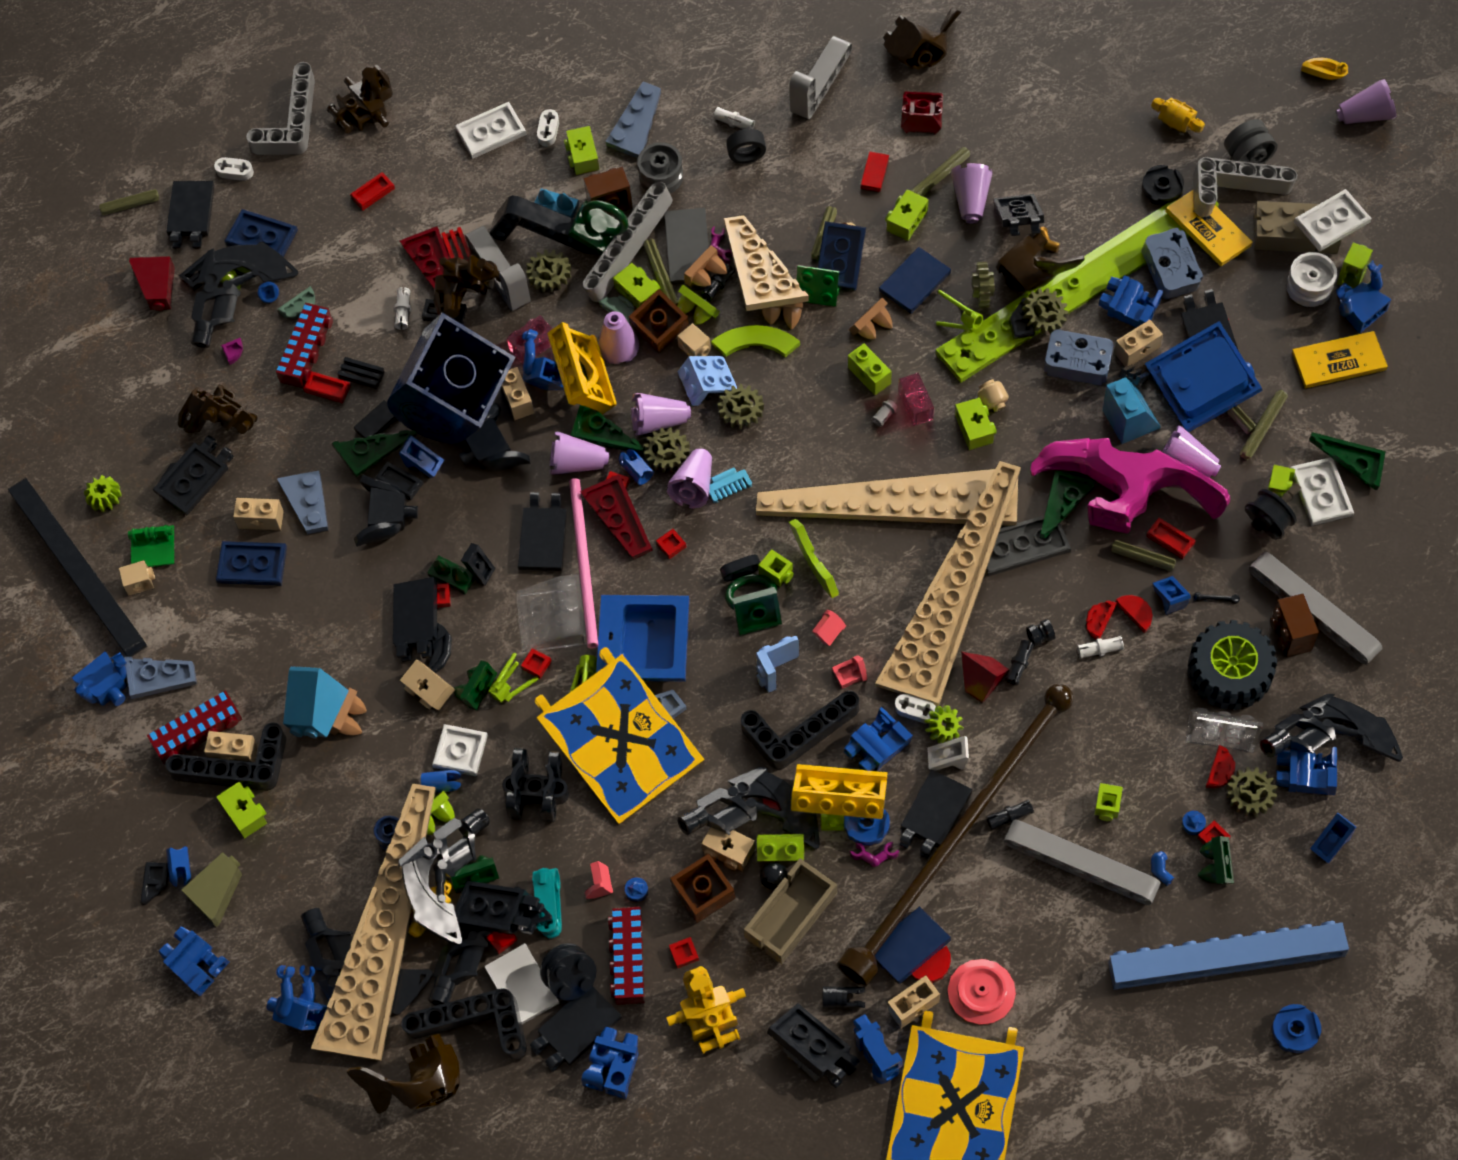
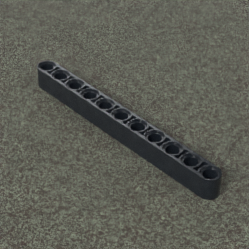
(77, 568)

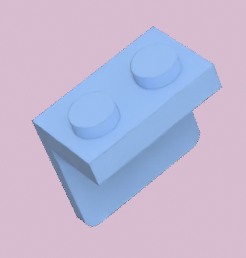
(704, 376)
(773, 656)

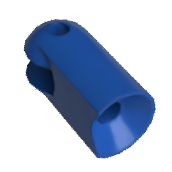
(635, 466)
(439, 780)
(178, 865)

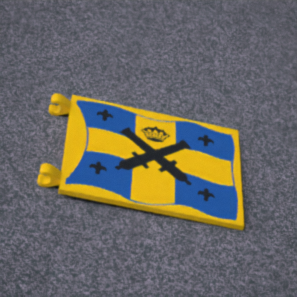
(619, 737)
(955, 1096)

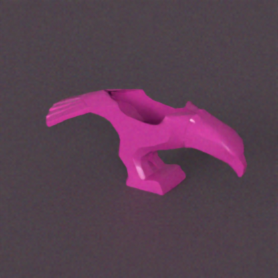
(1130, 477)

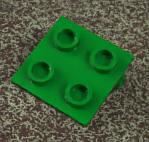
(819, 284)
(152, 545)

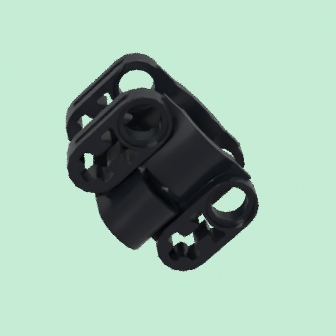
(524, 782)

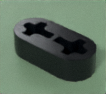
(740, 567)

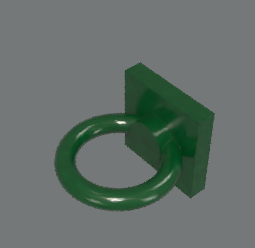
(597, 228)
(757, 609)

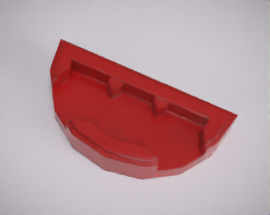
(1137, 610)
(1099, 617)
(1222, 769)
(935, 967)

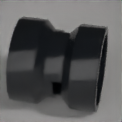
(1041, 632)

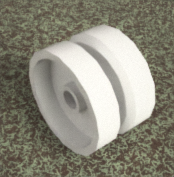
(1311, 279)

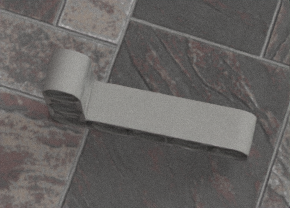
(809, 90)
(296, 135)
(1237, 175)
(513, 281)

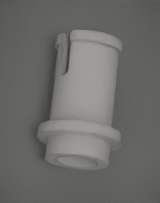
(887, 409)

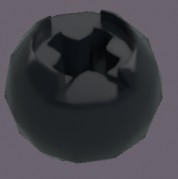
(772, 875)

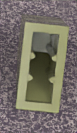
(214, 887)

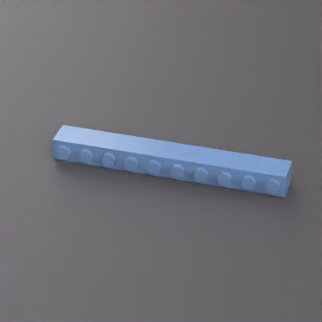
(1228, 955)

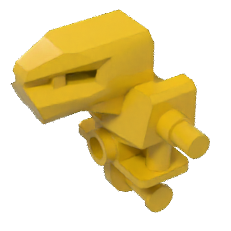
(707, 1010)

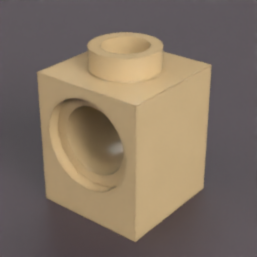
(694, 341)
(137, 577)

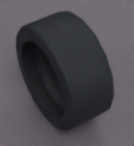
(747, 154)

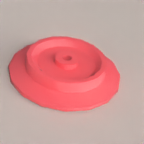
(977, 1005)

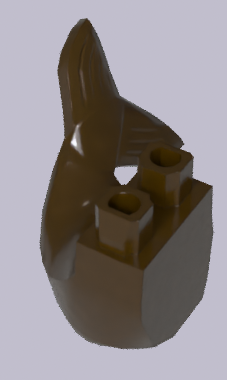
(918, 45)
(1027, 270)
(432, 1079)

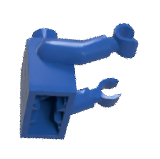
(1364, 302)
(539, 371)
(102, 680)
(294, 1011)

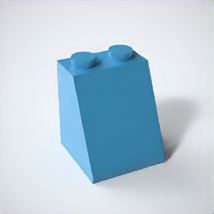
(1128, 411)
(312, 702)

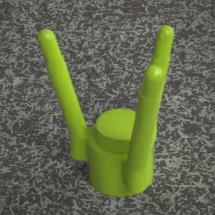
(969, 317)
(586, 667)
(500, 688)

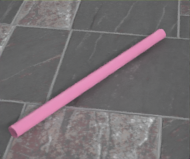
(583, 564)

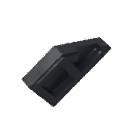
(1019, 325)
(154, 880)

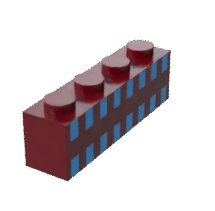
(304, 345)
(193, 727)
(628, 956)

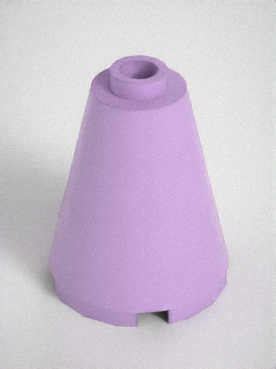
(1368, 105)
(971, 190)
(617, 339)
(657, 412)
(1191, 452)
(576, 455)
(692, 480)

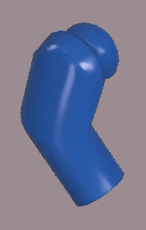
(1158, 868)

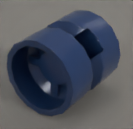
(384, 831)

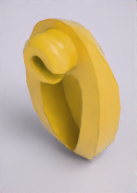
(1325, 68)

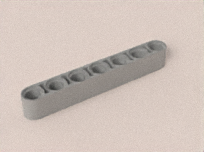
(625, 246)
(1326, 615)
(1082, 862)

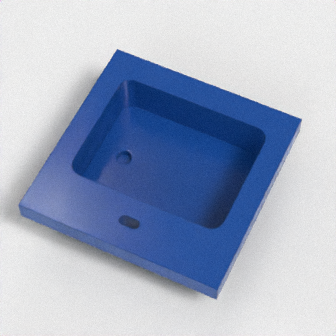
(1203, 377)
(648, 633)

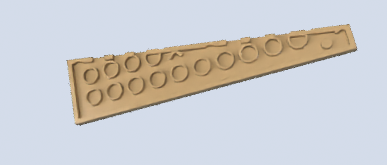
(911, 499)
(934, 635)
(366, 987)

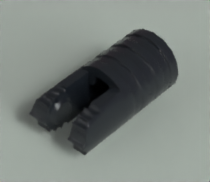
(837, 997)

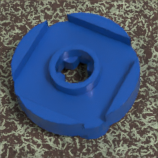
(867, 835)
(1304, 1018)

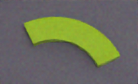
(755, 336)
(818, 569)

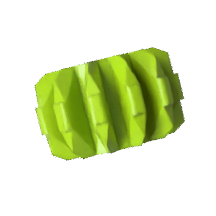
(102, 493)
(949, 718)

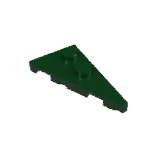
(594, 428)
(365, 452)
(1358, 459)
(1065, 495)

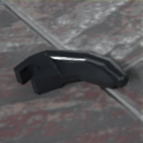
(441, 648)

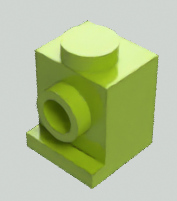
(1281, 479)
(776, 562)
(1108, 795)
(832, 822)

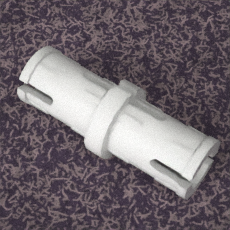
(721, 115)
(402, 308)
(1100, 647)

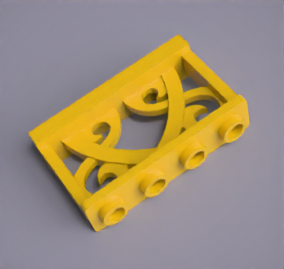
(569, 348)
(865, 786)

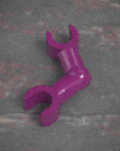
(715, 243)
(871, 859)

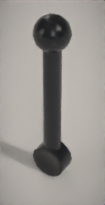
(1234, 598)

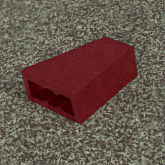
(155, 279)

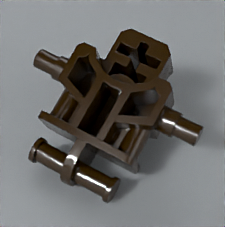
(364, 100)
(462, 277)
(217, 408)

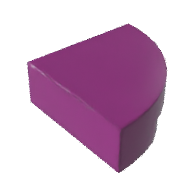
(233, 350)

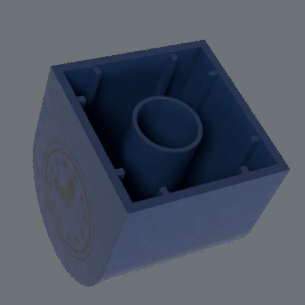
(449, 382)

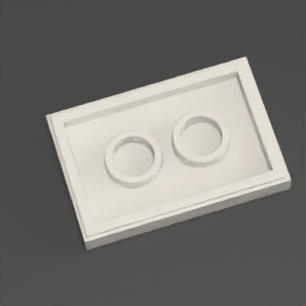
(490, 130)
(1332, 220)
(1322, 491)
(521, 976)

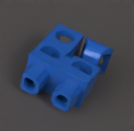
(1124, 303)
(874, 749)
(1303, 776)
(187, 955)
(871, 1040)
(616, 1056)

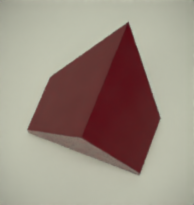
(981, 674)

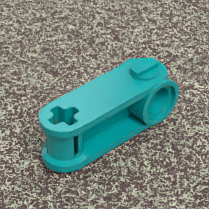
(547, 889)

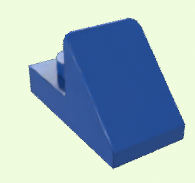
(418, 455)
(1172, 593)
(1333, 838)

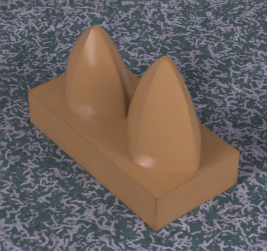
(708, 261)
(791, 313)
(878, 314)
(344, 723)

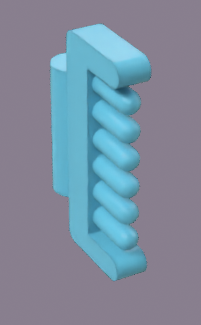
(728, 479)

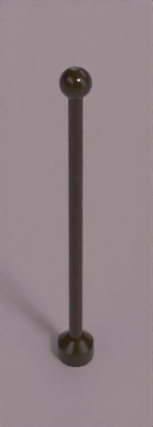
(860, 962)

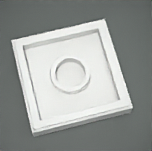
(460, 750)

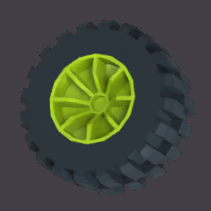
(1232, 664)

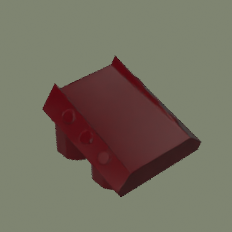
(922, 112)

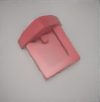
(829, 627)
(850, 672)
(602, 882)

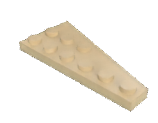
(759, 270)

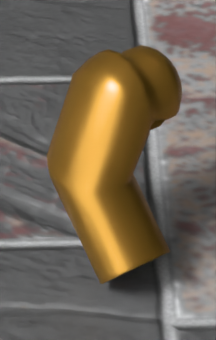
(1051, 245)

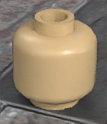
(993, 395)

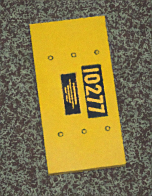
(1212, 233)
(1339, 359)

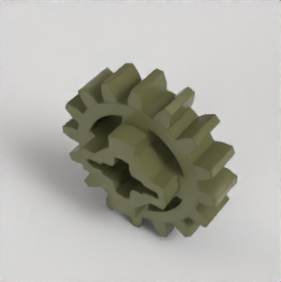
(549, 270)
(982, 284)
(1045, 308)
(739, 404)
(666, 448)
(1257, 784)

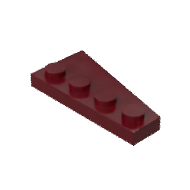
(426, 251)
(616, 510)

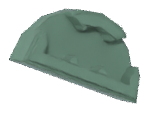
(618, 304)
(293, 308)

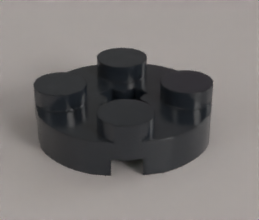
(1158, 194)

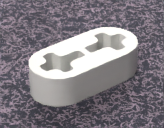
(552, 128)
(233, 169)
(915, 707)

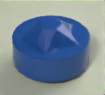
(268, 292)
(1193, 822)
(636, 889)

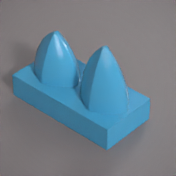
(557, 202)

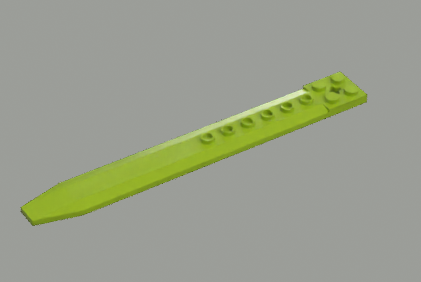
(1077, 286)

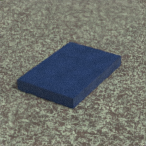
(255, 228)
(842, 252)
(915, 280)
(251, 563)
(911, 945)

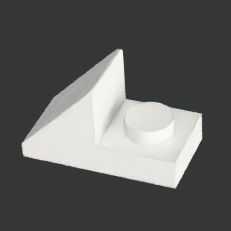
(948, 754)

